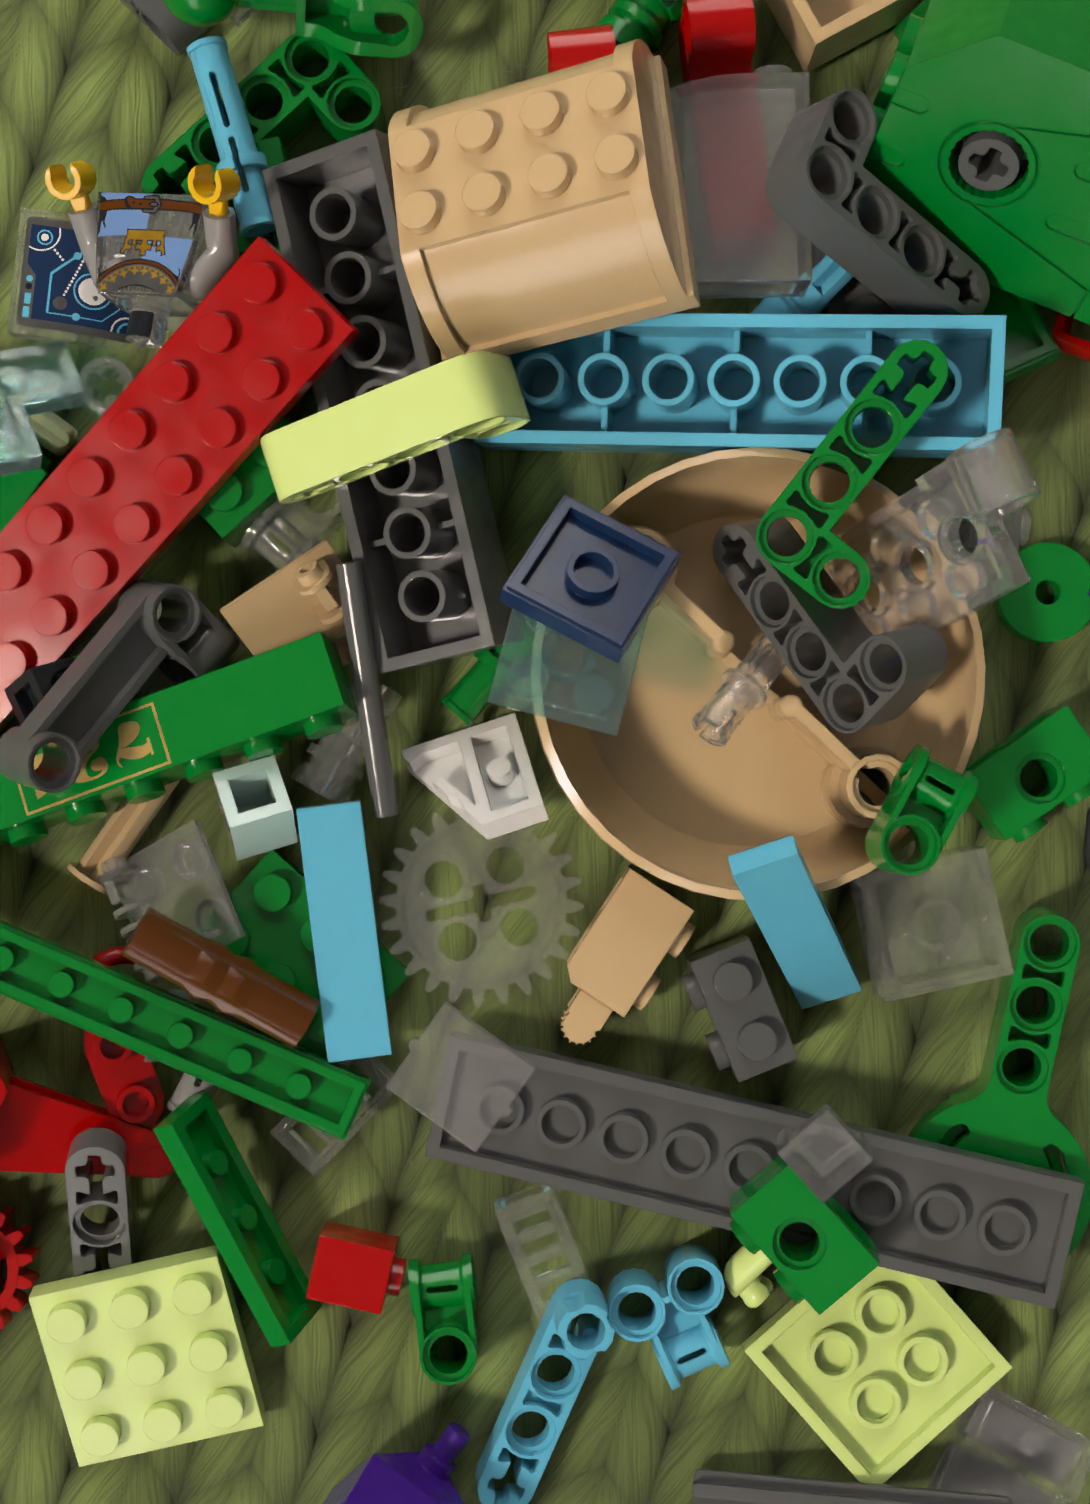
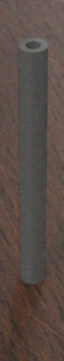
(367, 688)

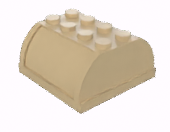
(545, 207)

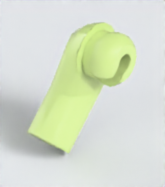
(745, 1277)

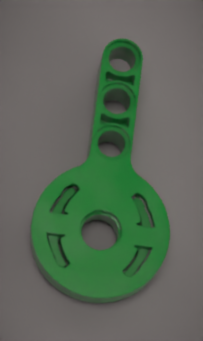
(1011, 1112)

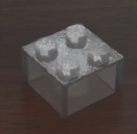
(932, 926)

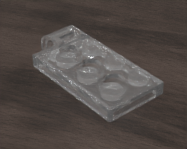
(974, 483)

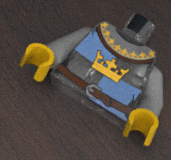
(153, 250)

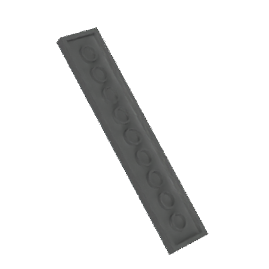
(692, 1148)

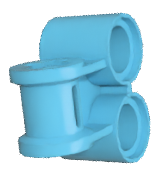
(678, 1318)

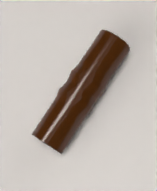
(220, 977)

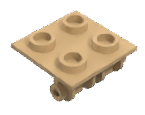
(292, 605)

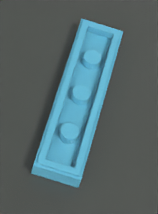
(795, 921)
(344, 931)

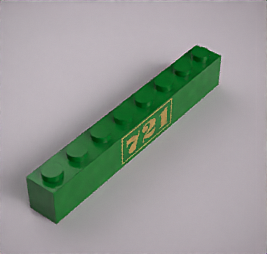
(191, 735)

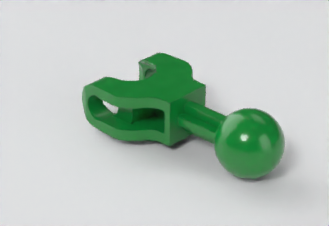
(340, 23)

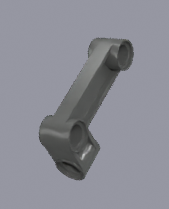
(107, 675)

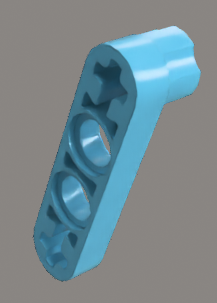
(550, 1399)

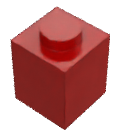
(355, 1268)

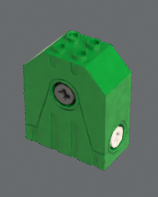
(993, 139)

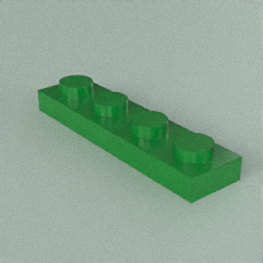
(237, 1218)

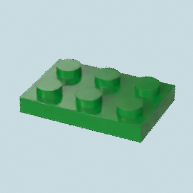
(279, 935)

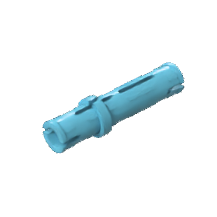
(212, 70)

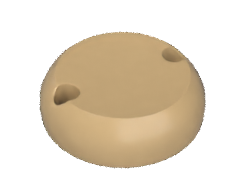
(785, 772)

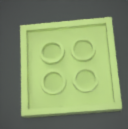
(148, 1355)
(878, 1368)

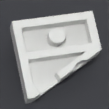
(482, 776)

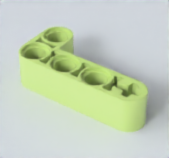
(449, 401)

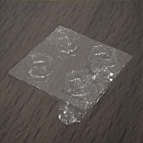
(177, 880)

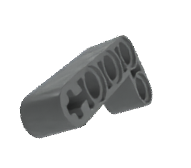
(859, 221)
(830, 651)

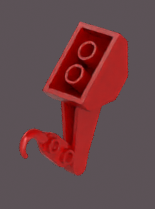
(42, 1122)

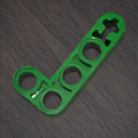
(301, 100)
(860, 464)

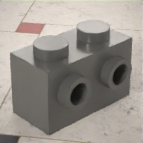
(740, 1006)

